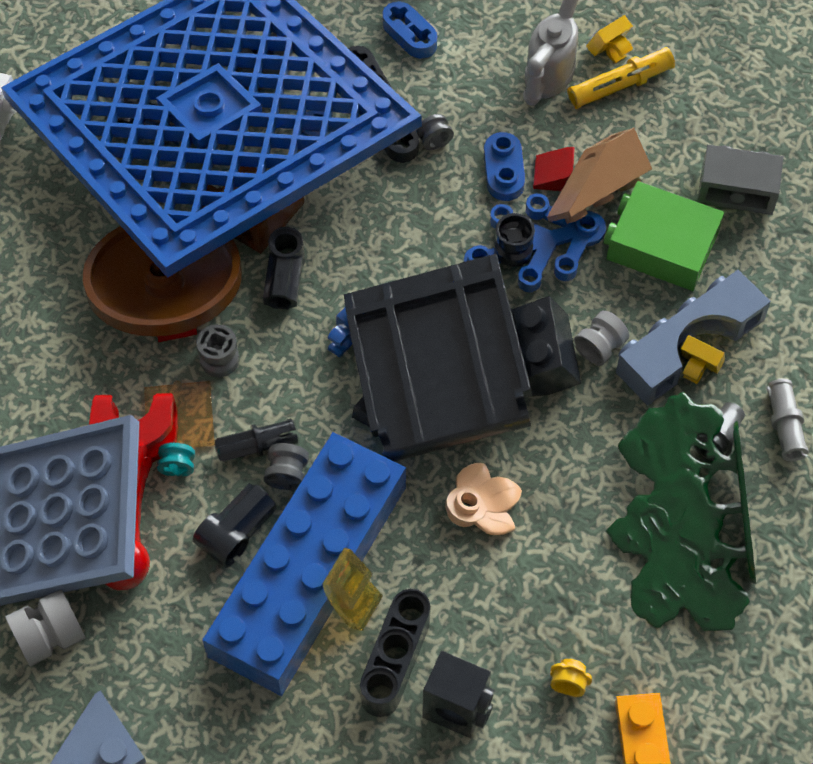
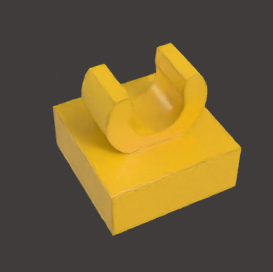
(612, 40)
(700, 357)

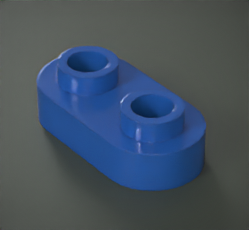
(504, 163)

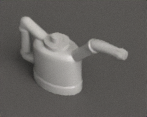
(551, 55)

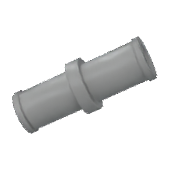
(787, 420)

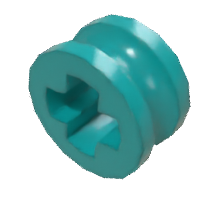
(175, 459)

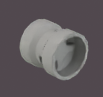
(603, 336)

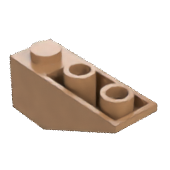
(601, 170)

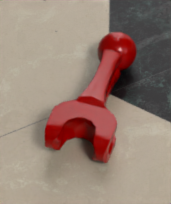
(155, 429)

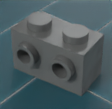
(740, 179)

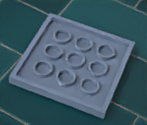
(68, 510)

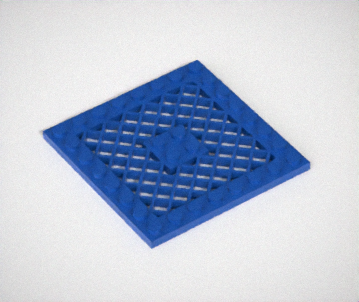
(208, 113)

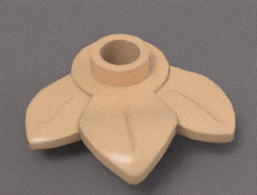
(488, 498)

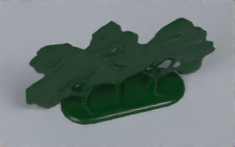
(679, 522)

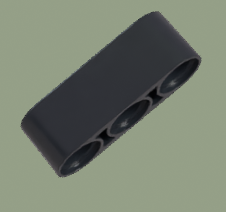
(395, 633)

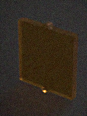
(194, 411)

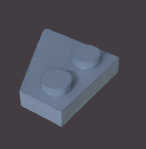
(99, 738)

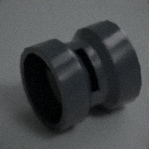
(514, 239)

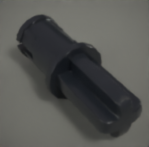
(254, 440)

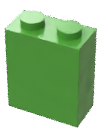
(663, 235)

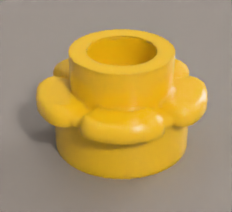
(570, 677)

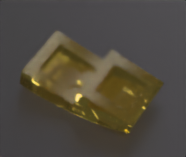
(351, 591)

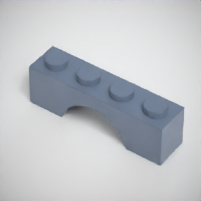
(727, 309)

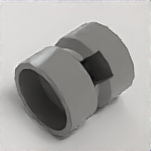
(45, 627)

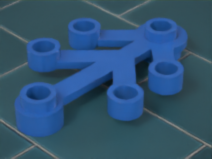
(547, 240)

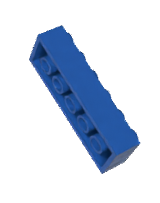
(281, 595)

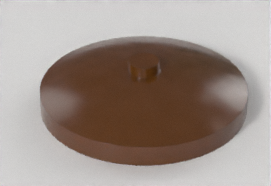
(139, 298)

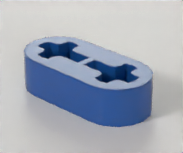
(414, 26)

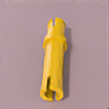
(657, 61)

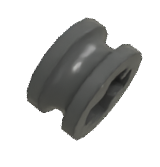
(435, 132)

